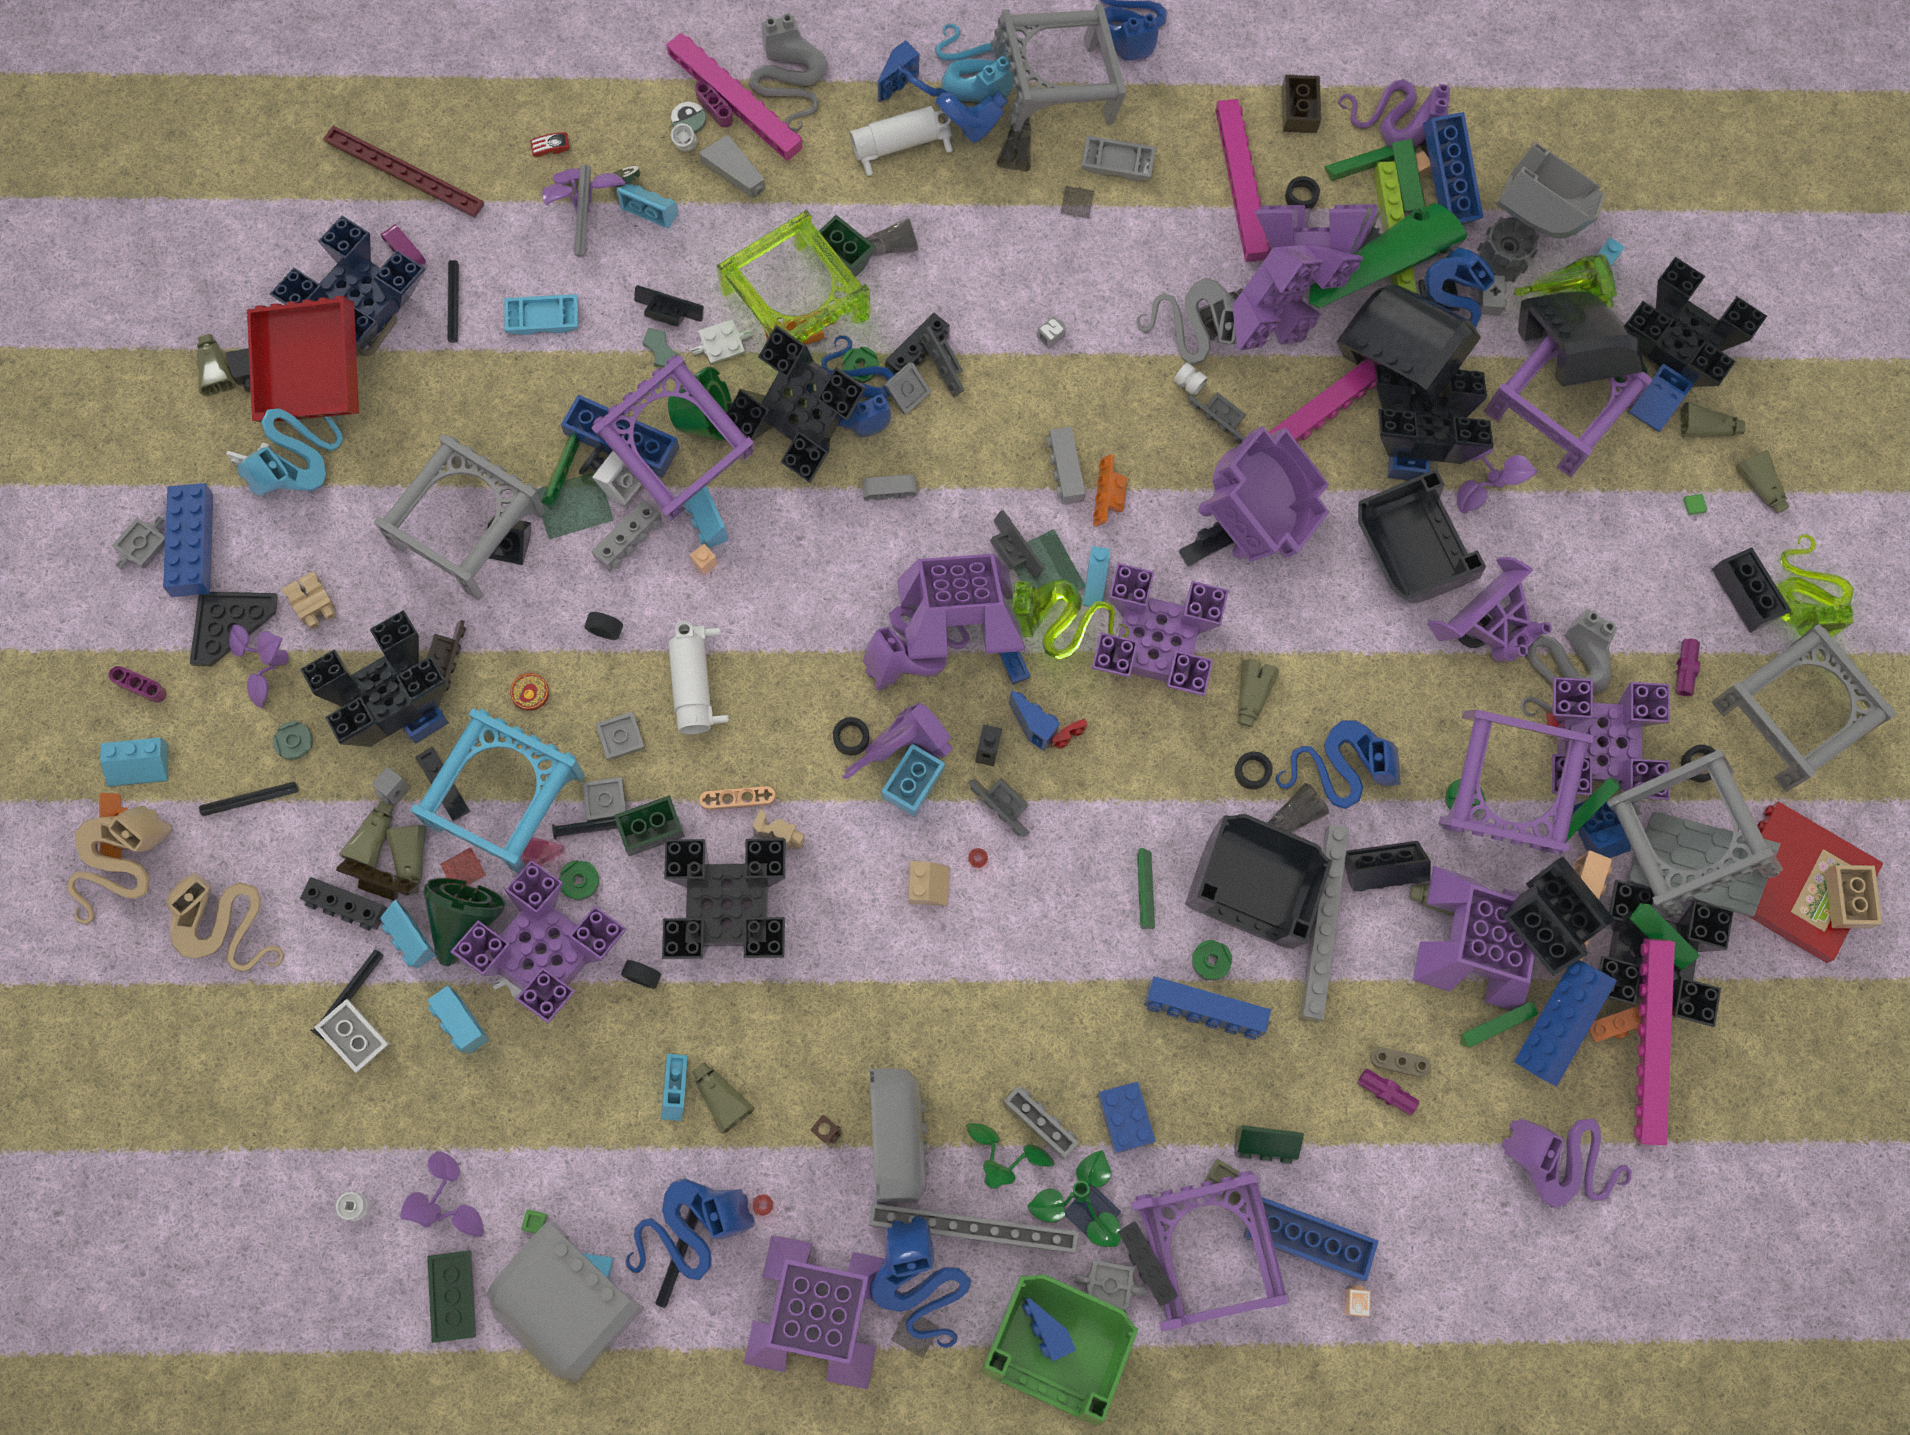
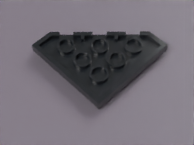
(217, 615)

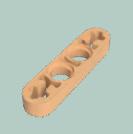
(737, 798)

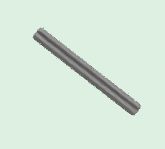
(582, 210)

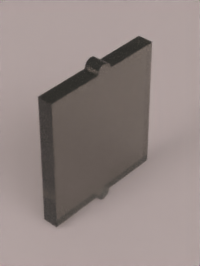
(1077, 202)
(906, 1340)

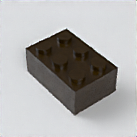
(1301, 103)

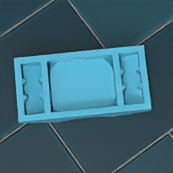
(541, 314)

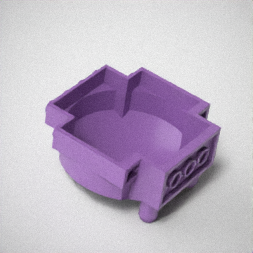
(1267, 495)

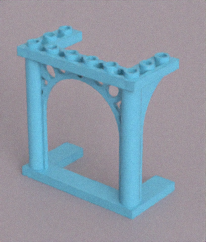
(562, 771)

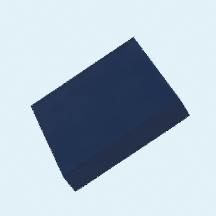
(1080, 1214)

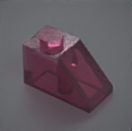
(541, 851)

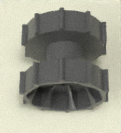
(1512, 236)

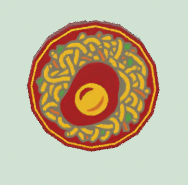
(529, 691)

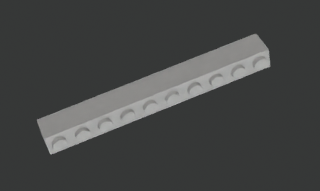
(1324, 928)
(979, 1229)

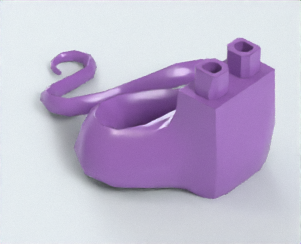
(1434, 106)
(888, 654)
(912, 726)
(1539, 1153)

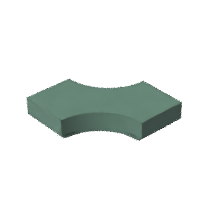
(656, 343)

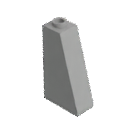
(732, 165)

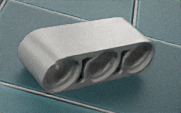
(889, 486)

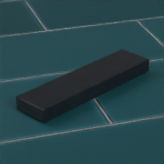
(453, 801)

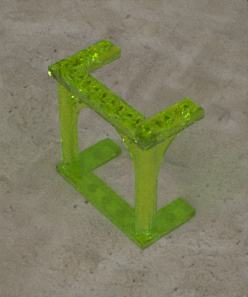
(804, 234)

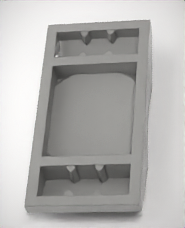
(1118, 158)

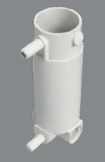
(899, 134)
(690, 679)

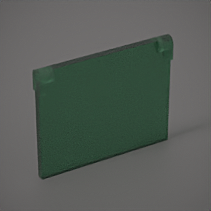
(578, 507)
(1054, 559)

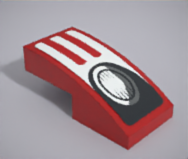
(549, 143)

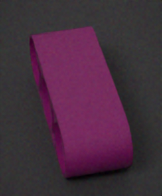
(711, 97)
(399, 241)
(131, 678)

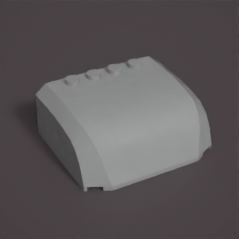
(1550, 194)
(898, 1136)
(560, 1304)

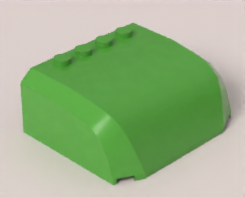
(1079, 1381)

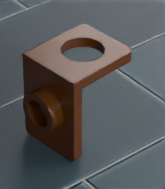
(832, 1136)

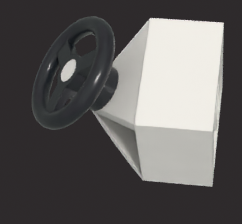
(612, 476)

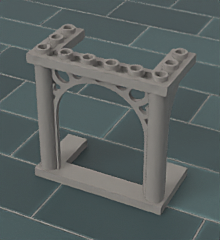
(1033, 98)
(522, 503)
(1843, 668)
(1667, 897)

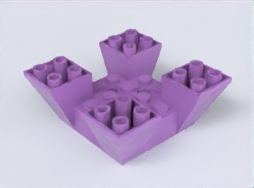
(1347, 231)
(1275, 292)
(954, 594)
(1140, 613)
(1639, 707)
(1500, 957)
(544, 985)
(770, 1343)

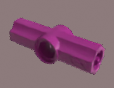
(1687, 667)
(1388, 1091)

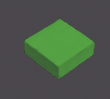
(1695, 504)
(533, 1221)

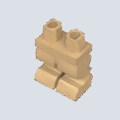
(315, 604)
(777, 829)

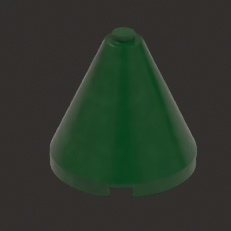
(454, 911)

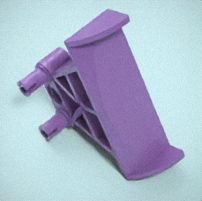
(1505, 646)

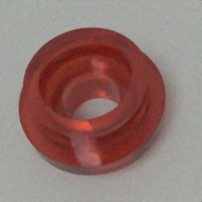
(978, 851)
(756, 1202)

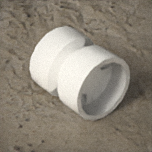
(684, 137)
(1190, 379)
(353, 1206)

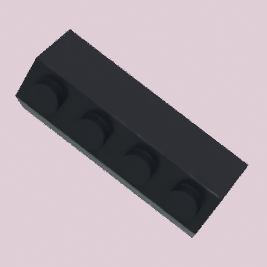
(1751, 589)
(1387, 866)
(1572, 899)
(1545, 930)

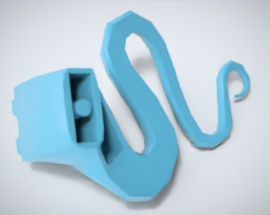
(991, 75)
(269, 471)

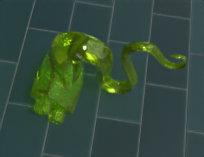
(1584, 274)
(1033, 605)
(1804, 616)

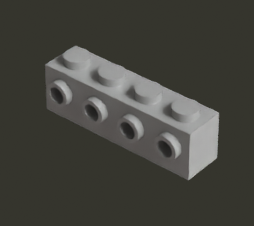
(1066, 465)
(627, 535)
(1040, 1122)

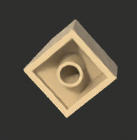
(928, 883)

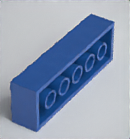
(1453, 166)
(652, 444)
(188, 540)
(1207, 1008)
(1565, 1021)
(1319, 1241)

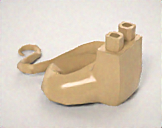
(132, 830)
(187, 906)

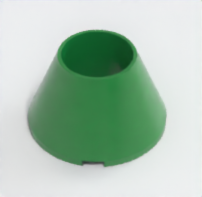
(689, 418)

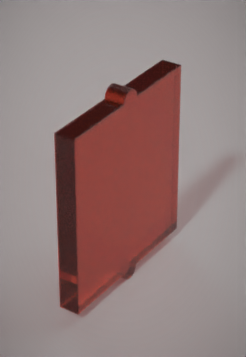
(463, 867)

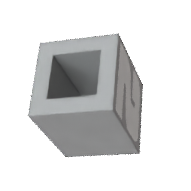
(1051, 332)

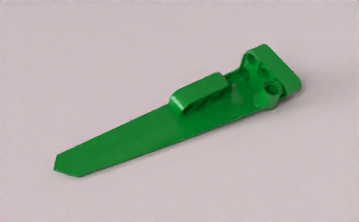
(1399, 249)

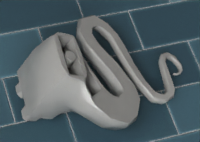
(784, 43)
(1222, 313)
(1591, 640)

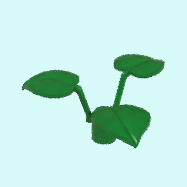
(1091, 1171)
(996, 1173)

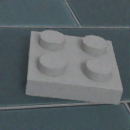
(907, 388)
(620, 736)
(604, 798)

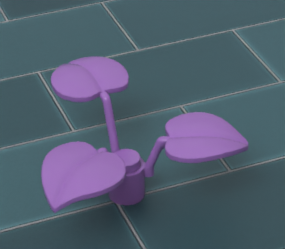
(558, 191)
(1515, 471)
(269, 654)
(419, 1210)

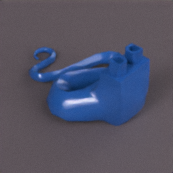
(1138, 33)
(975, 120)
(1465, 269)
(873, 414)
(1375, 753)
(720, 1211)
(907, 1255)

